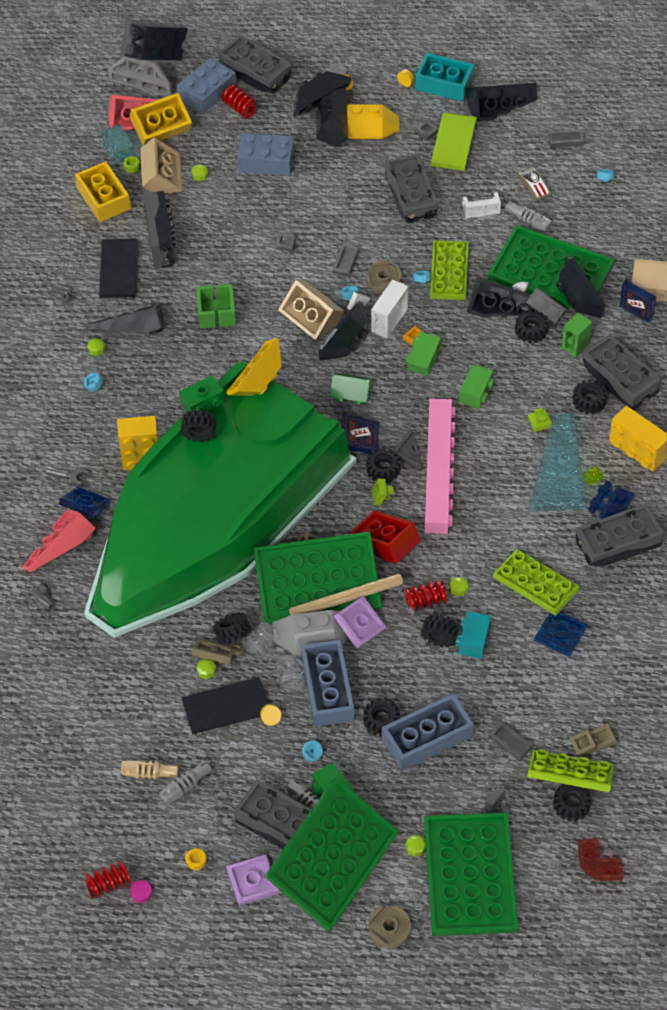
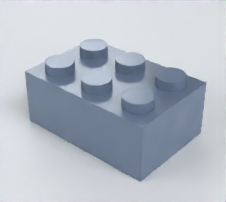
(206, 85)
(265, 154)

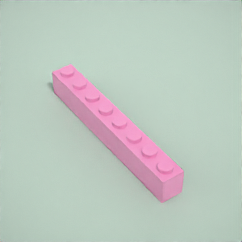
(438, 466)

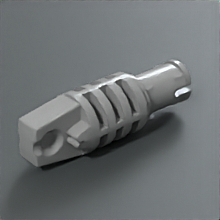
(528, 216)
(184, 782)
(302, 794)

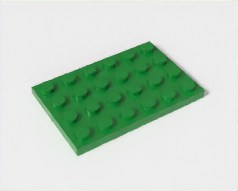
(539, 259)
(312, 570)
(331, 854)
(470, 874)

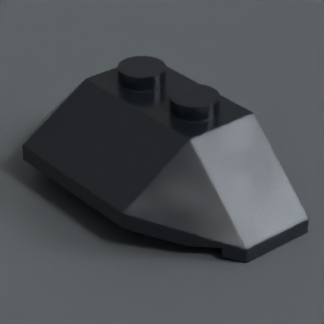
(313, 91)
(332, 118)
(579, 290)
(346, 334)

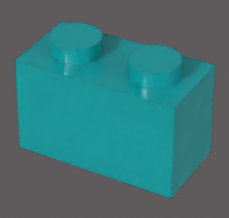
(474, 634)

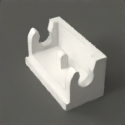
(481, 207)

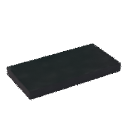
(118, 268)
(224, 705)

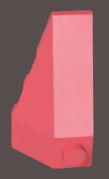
(120, 109)
(68, 532)

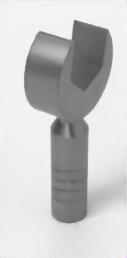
(65, 474)

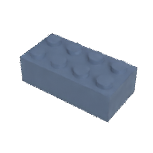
(327, 683)
(427, 732)

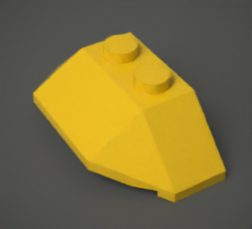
(371, 121)
(259, 371)

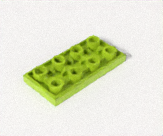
(453, 141)
(449, 270)
(536, 582)
(571, 770)

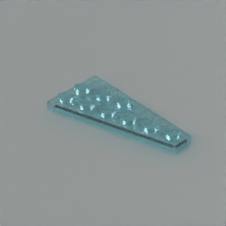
(560, 474)

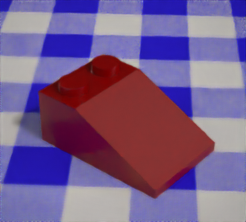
(389, 535)

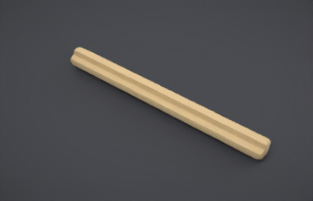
(348, 595)

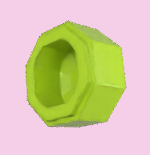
(131, 164)
(199, 172)
(96, 347)
(458, 586)
(206, 668)
(415, 845)

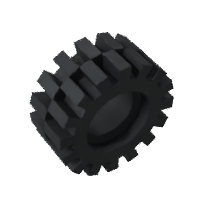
(531, 318)
(589, 405)
(198, 425)
(383, 456)
(232, 628)
(440, 630)
(376, 707)
(571, 812)

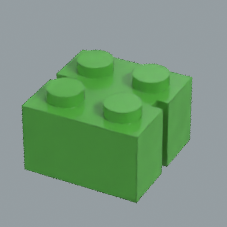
(215, 311)

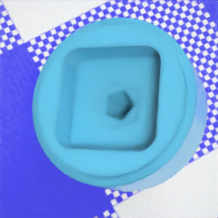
(605, 175)
(422, 276)
(348, 291)
(93, 382)
(312, 750)

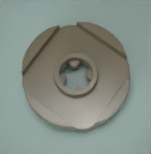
(380, 268)
(392, 938)

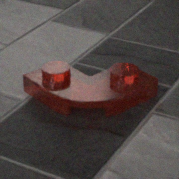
(599, 868)

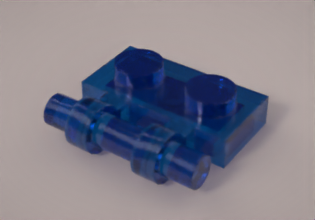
(618, 500)

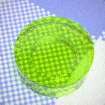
(592, 476)

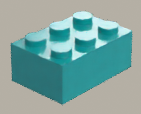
(444, 77)

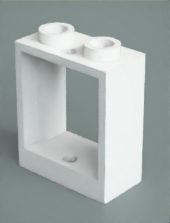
(389, 309)

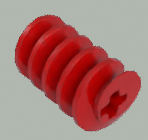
(239, 101)
(427, 595)
(107, 879)

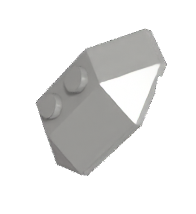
(140, 75)
(308, 629)

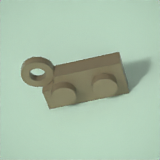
(216, 651)

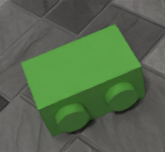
(576, 334)
(423, 353)
(476, 386)

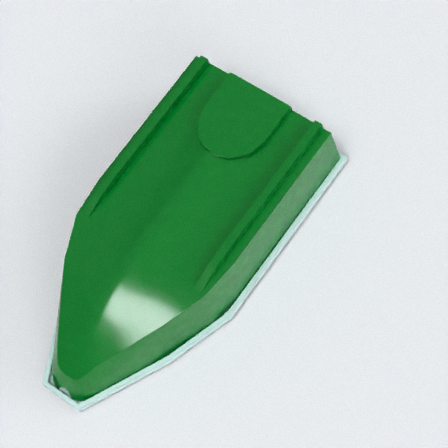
(202, 507)

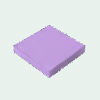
(360, 622)
(249, 880)

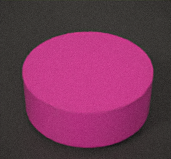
(141, 891)

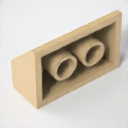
(160, 167)
(651, 277)
(310, 309)

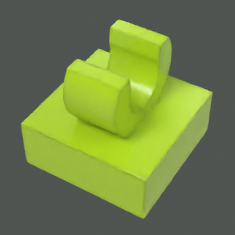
(539, 420)
(381, 492)

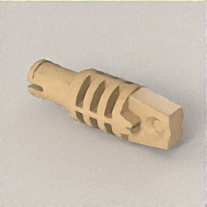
(148, 769)

